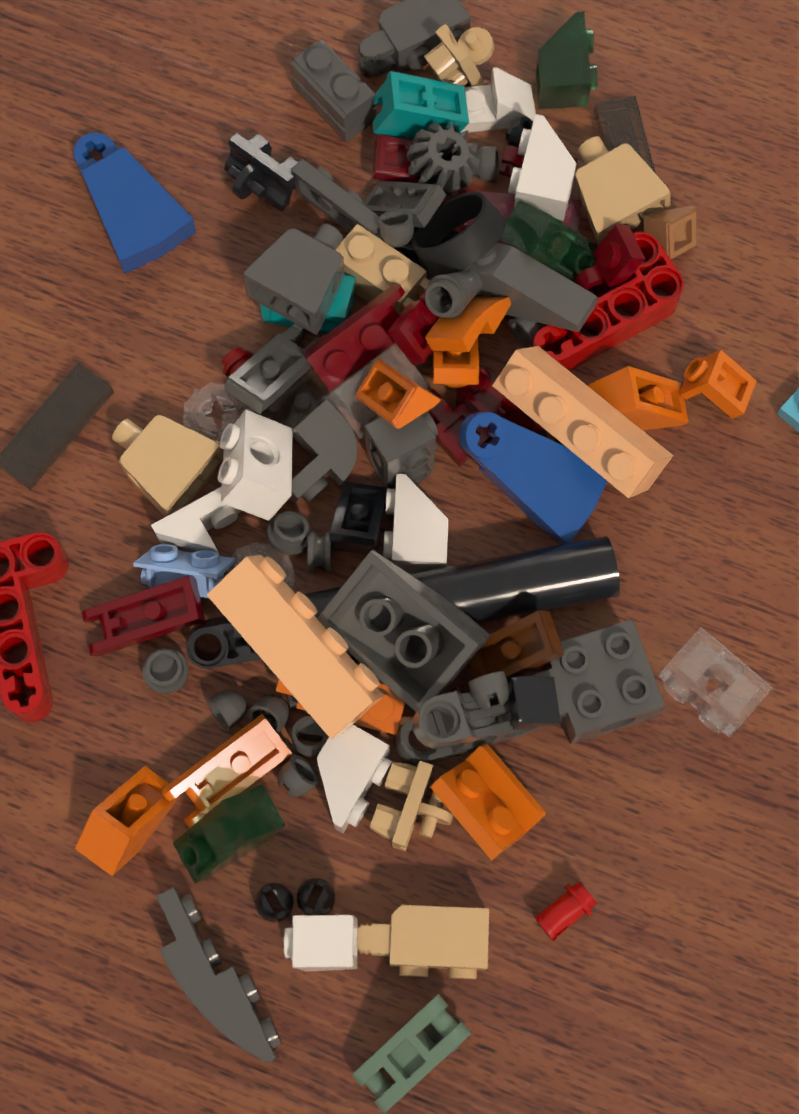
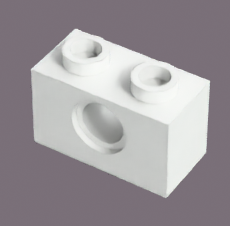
(256, 465)

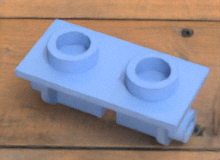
(167, 563)

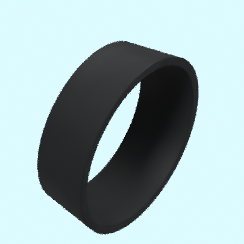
(466, 246)

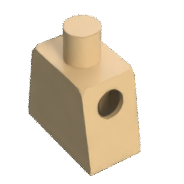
(617, 187)
(167, 461)

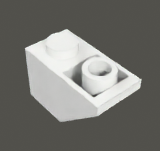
(546, 170)
(418, 530)
(348, 770)
(322, 942)

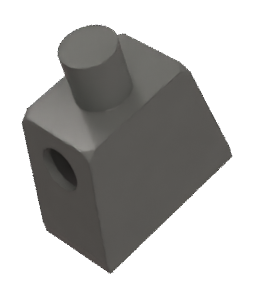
(299, 276)

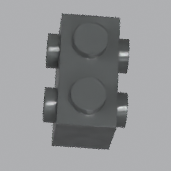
(402, 450)

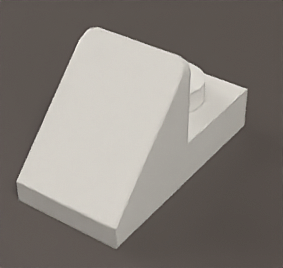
(499, 103)
(189, 525)

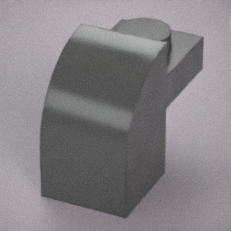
(331, 445)

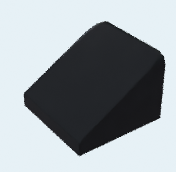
(533, 702)

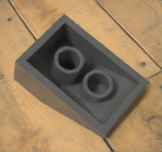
(403, 630)

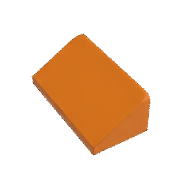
(394, 395)

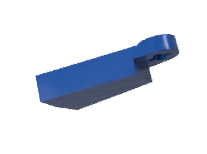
(132, 205)
(535, 474)

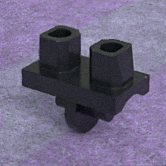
(258, 173)

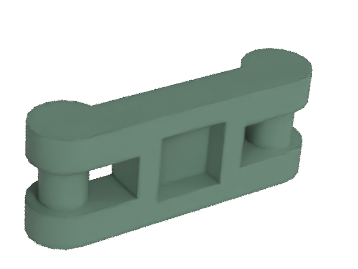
(411, 1054)

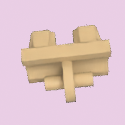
(457, 61)
(399, 825)

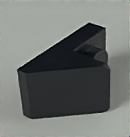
(358, 518)

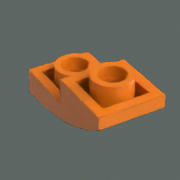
(460, 333)

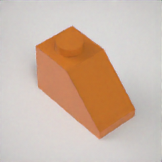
(644, 398)
(125, 821)

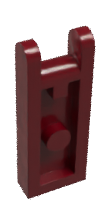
(355, 340)
(146, 615)

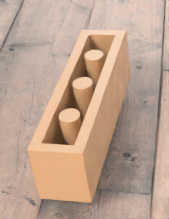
(582, 421)
(296, 644)

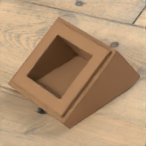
(673, 229)

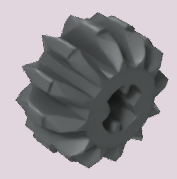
(443, 158)

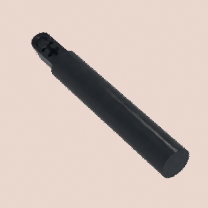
(481, 589)

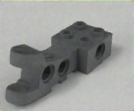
(599, 689)

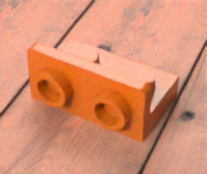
(488, 801)

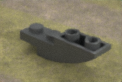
(222, 997)

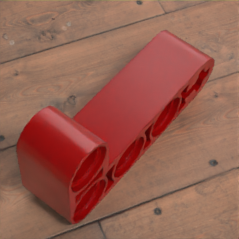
(634, 295)
(22, 628)

